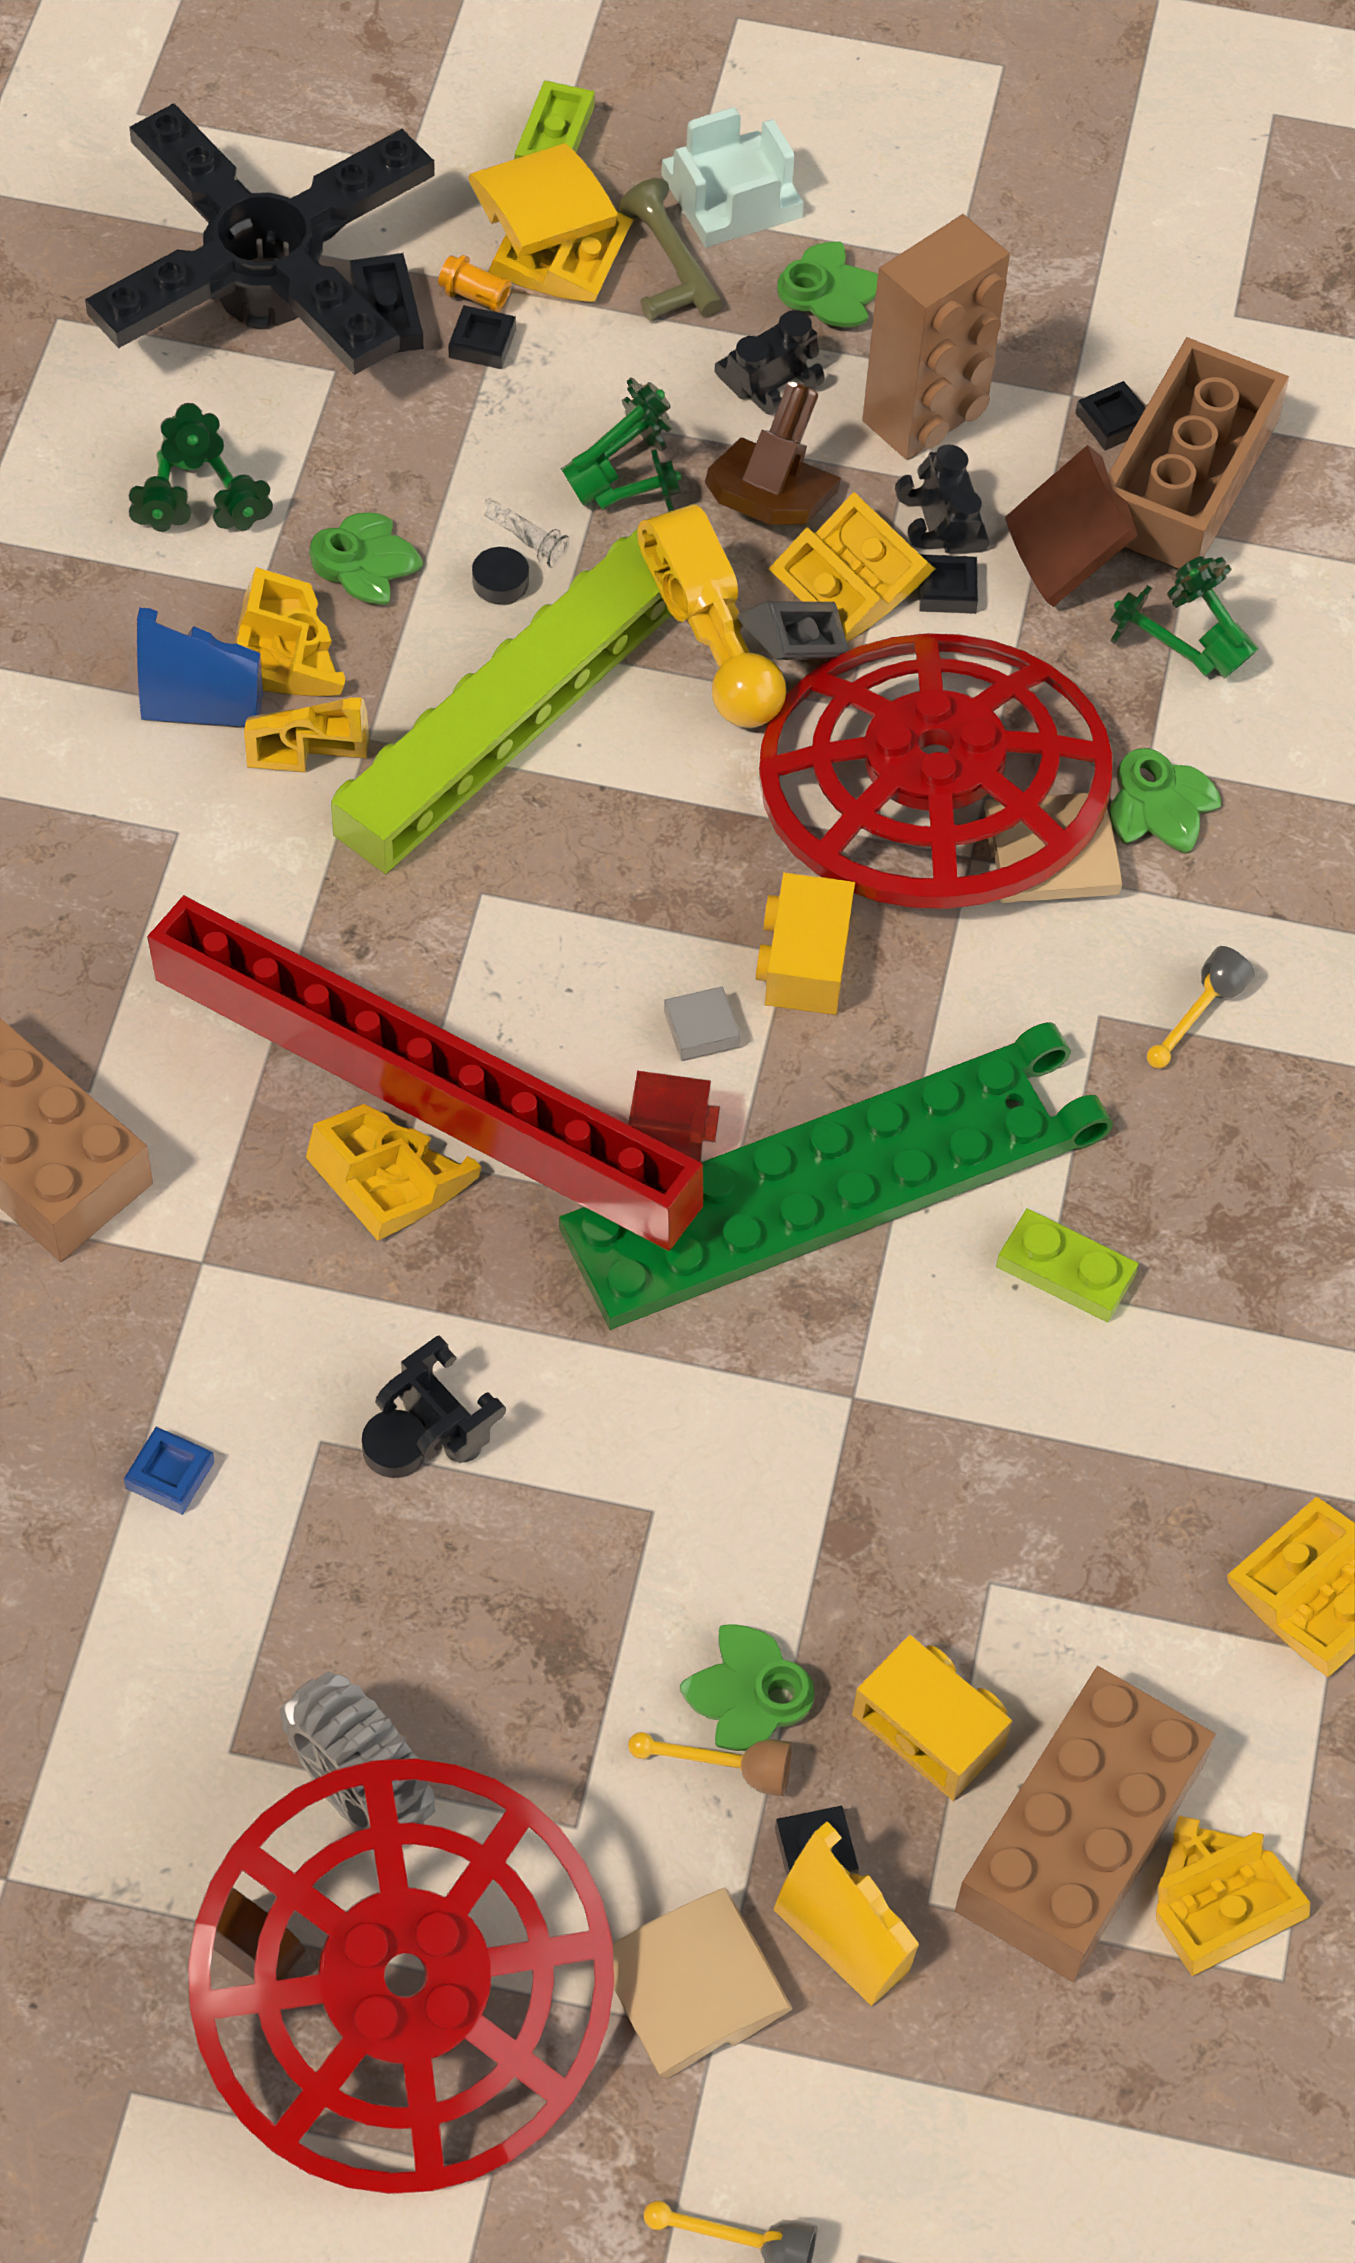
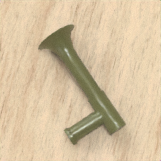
(646, 202)

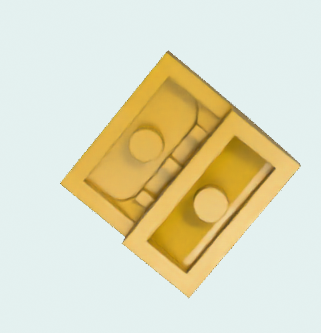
(544, 199)
(565, 270)
(855, 564)
(1306, 1585)

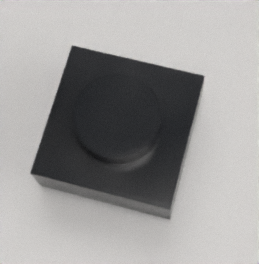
(796, 1830)

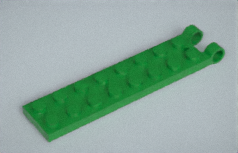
(842, 1177)

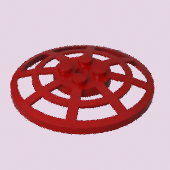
(938, 779)
(353, 1981)

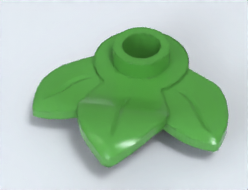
(828, 286)
(363, 556)
(1165, 806)
(741, 1687)

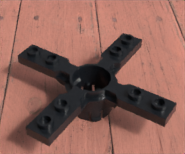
(237, 218)

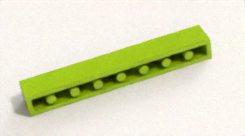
(499, 708)

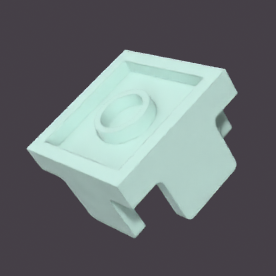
(733, 180)

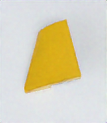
(292, 642)
(288, 736)
(385, 1169)
(845, 1919)

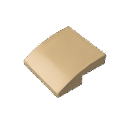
(1089, 874)
(695, 1982)

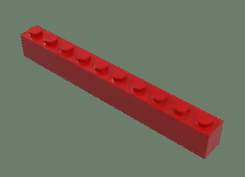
(428, 1072)

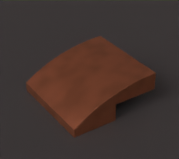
(1070, 526)

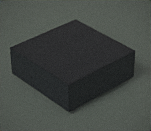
(482, 337)
(1110, 414)
(950, 586)

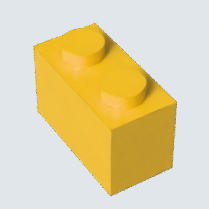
(807, 944)
(932, 1716)

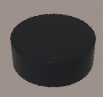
(500, 575)
(391, 1443)

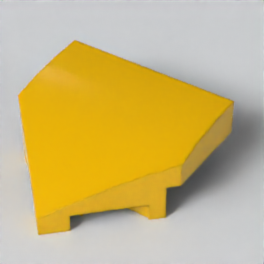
(1223, 1895)

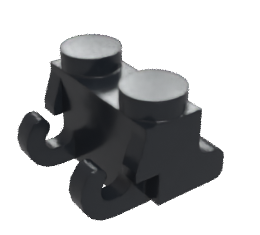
(771, 360)
(946, 502)
(437, 1408)

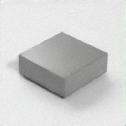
(701, 1023)

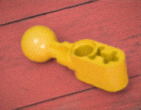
(703, 591)

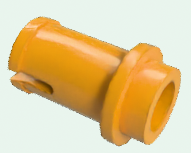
(473, 283)

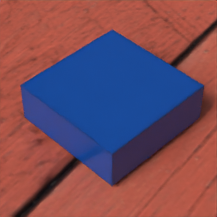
(169, 1470)

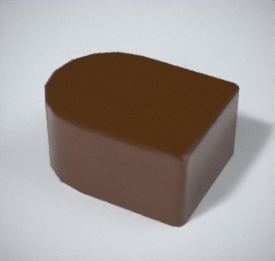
(239, 1935)

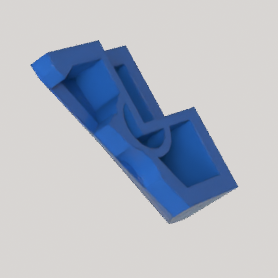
(195, 676)

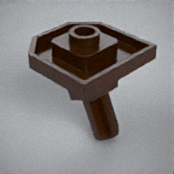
(770, 475)

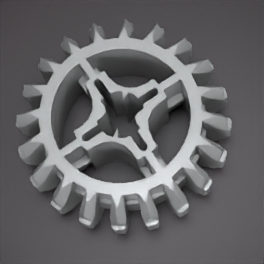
(338, 1727)

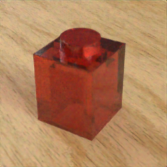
(675, 1111)

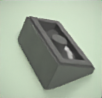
(797, 629)

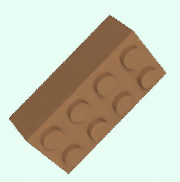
(935, 336)
(1195, 449)
(61, 1152)
(1084, 1823)

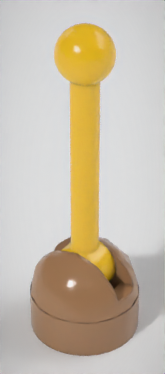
(763, 1764)

